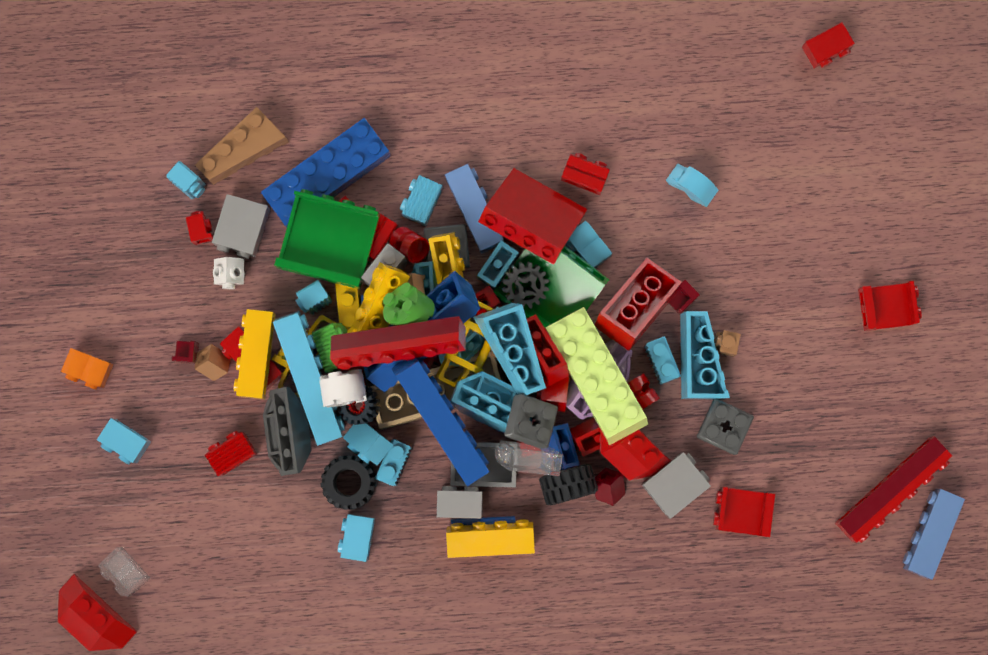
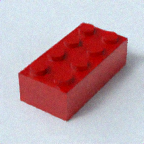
(637, 304)

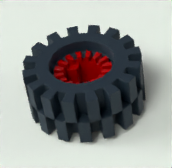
(366, 412)

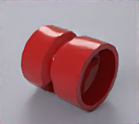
(410, 244)
(642, 392)

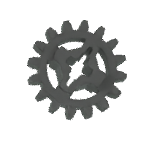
(530, 278)

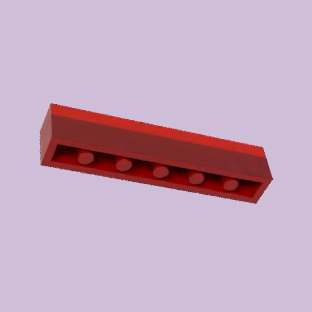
(398, 343)
(894, 489)

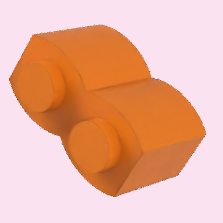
(86, 368)

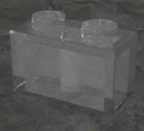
(123, 572)

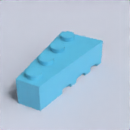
(513, 346)
(699, 359)

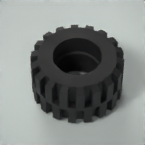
(569, 485)
(330, 488)

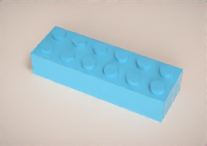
(306, 374)

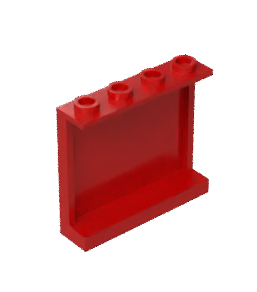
(532, 215)

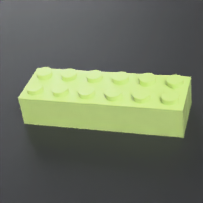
(597, 376)

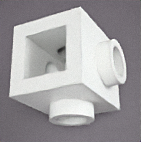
(228, 272)

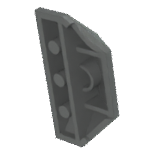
(286, 431)

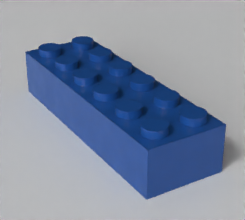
(329, 169)
(451, 299)
(443, 424)

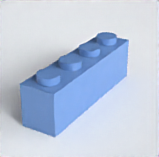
(472, 203)
(933, 533)

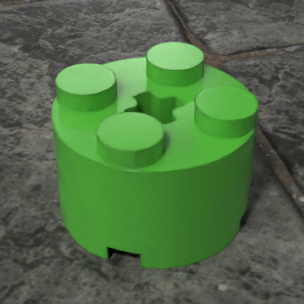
(407, 306)

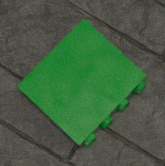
(328, 239)
(570, 285)

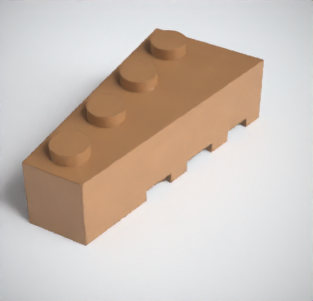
(241, 147)

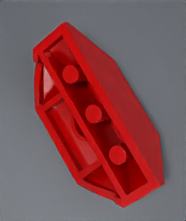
(634, 455)
(91, 618)

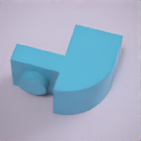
(693, 183)

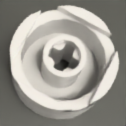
(342, 389)

